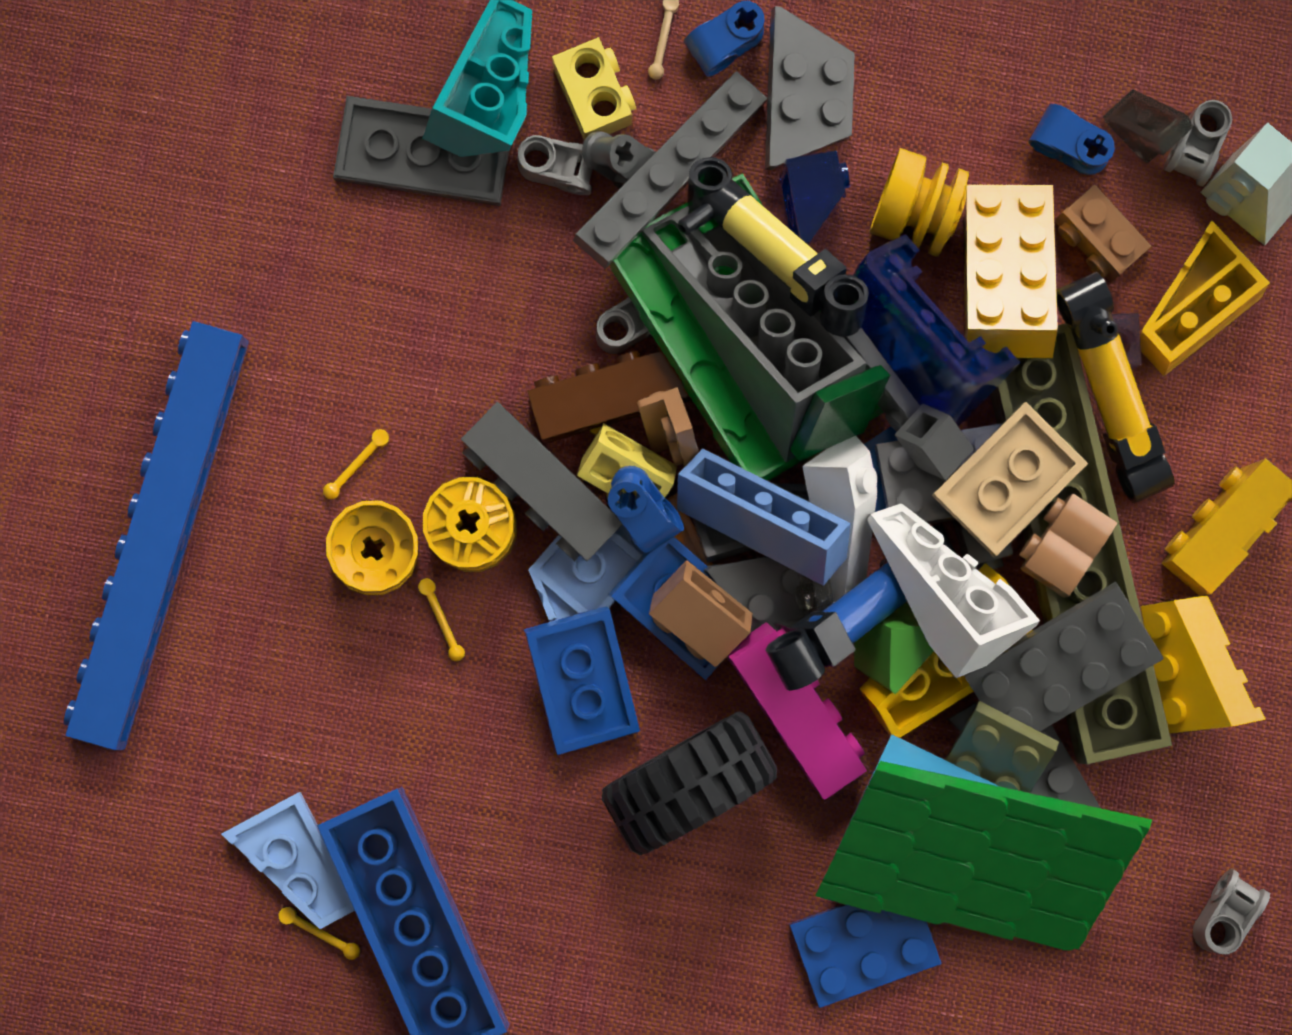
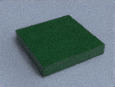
(839, 412)

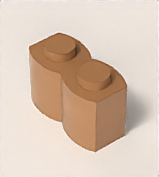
(1067, 544)

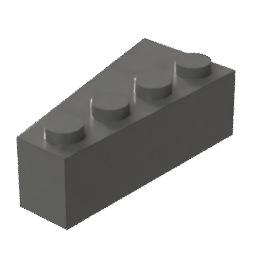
(540, 482)

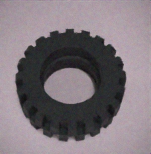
(689, 784)

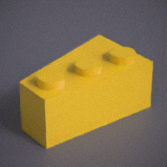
(1197, 674)

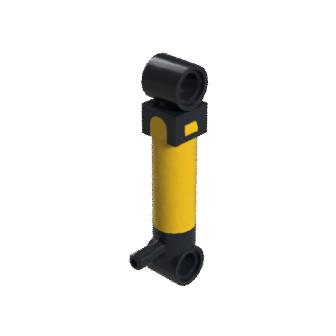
(1130, 437)

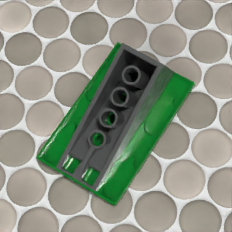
(733, 336)

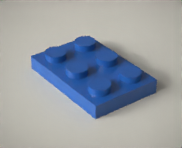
(643, 580)
(582, 680)
(860, 950)

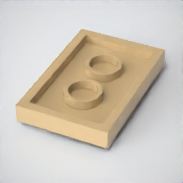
(1009, 479)

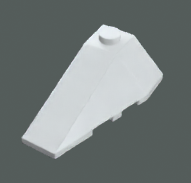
(845, 486)
(956, 606)

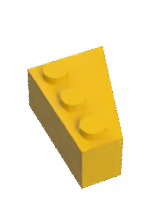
(1203, 300)
(1228, 526)

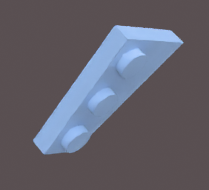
(294, 857)

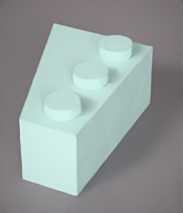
(1255, 184)

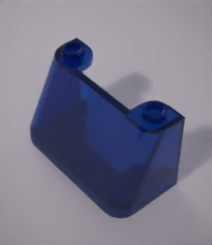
(921, 341)

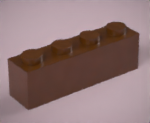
(600, 394)

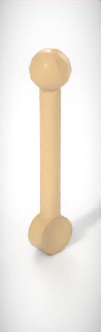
(656, 70)

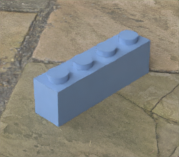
(763, 516)

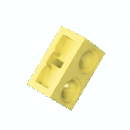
(586, 92)
(613, 451)

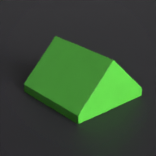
(892, 650)

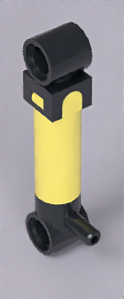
(815, 278)

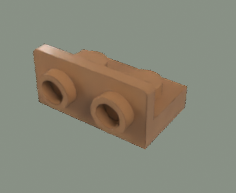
(1101, 234)
(668, 425)

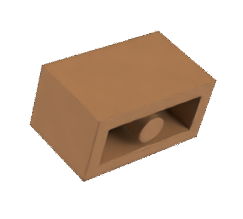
(700, 614)

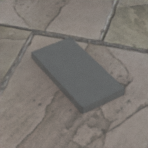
(386, 150)

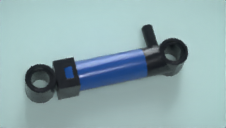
(829, 635)

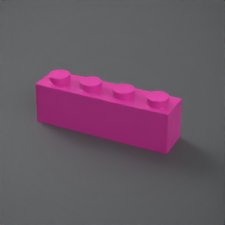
(799, 717)

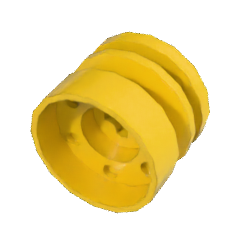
(920, 202)
(377, 523)
(495, 527)

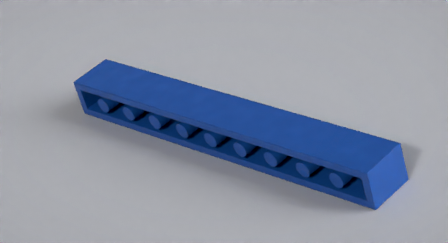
(156, 536)

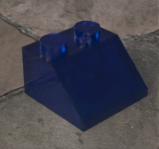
(813, 192)

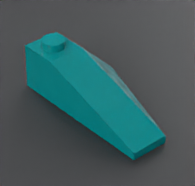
(487, 88)

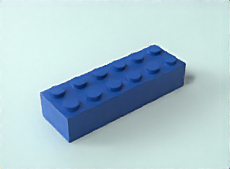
(412, 920)

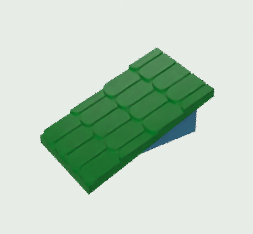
(978, 853)

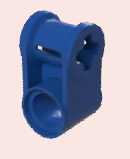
(721, 42)
(1067, 139)
(648, 514)

